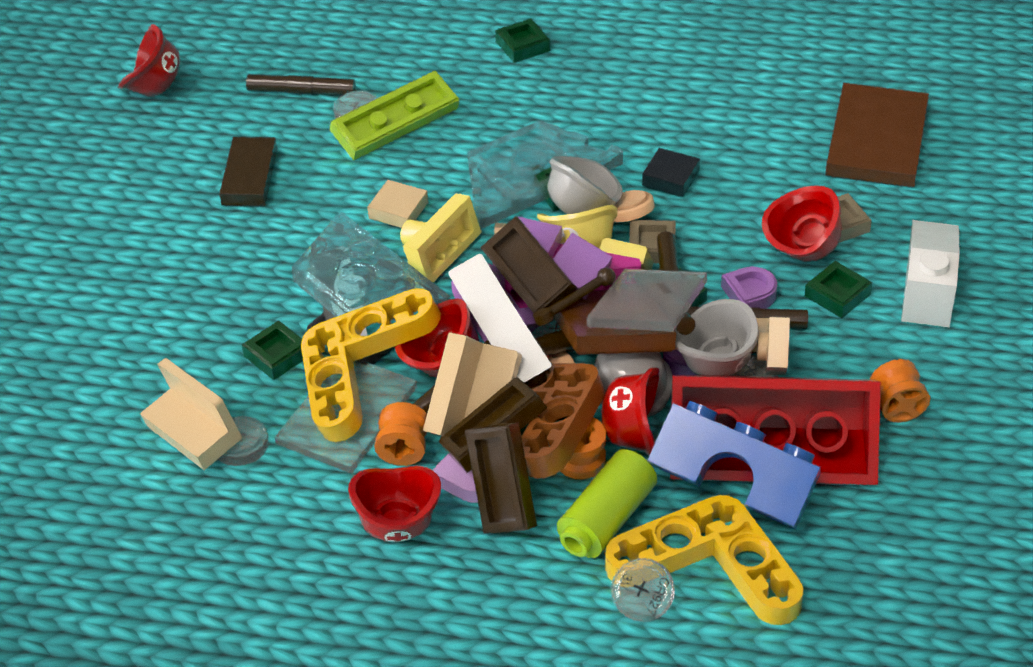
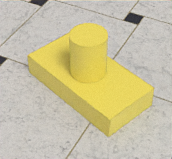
(442, 239)

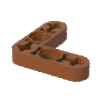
(569, 392)

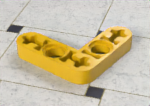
(346, 345)
(724, 544)

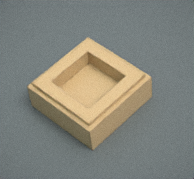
(397, 203)

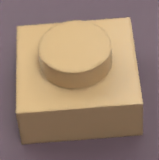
(774, 346)

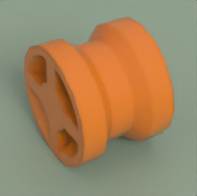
(900, 391)
(401, 434)
(588, 458)

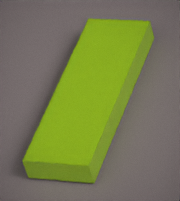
(394, 115)

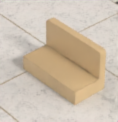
(466, 379)
(191, 418)

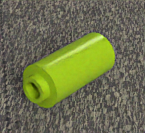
(606, 504)

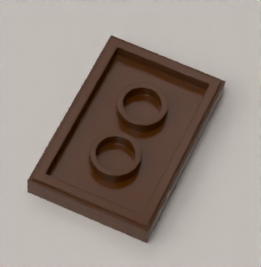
(877, 135)
(608, 340)

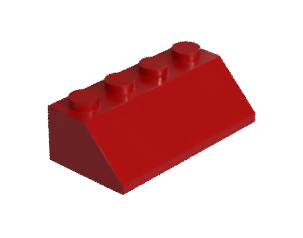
(821, 415)

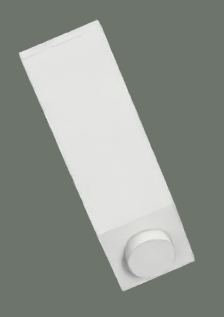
(931, 273)

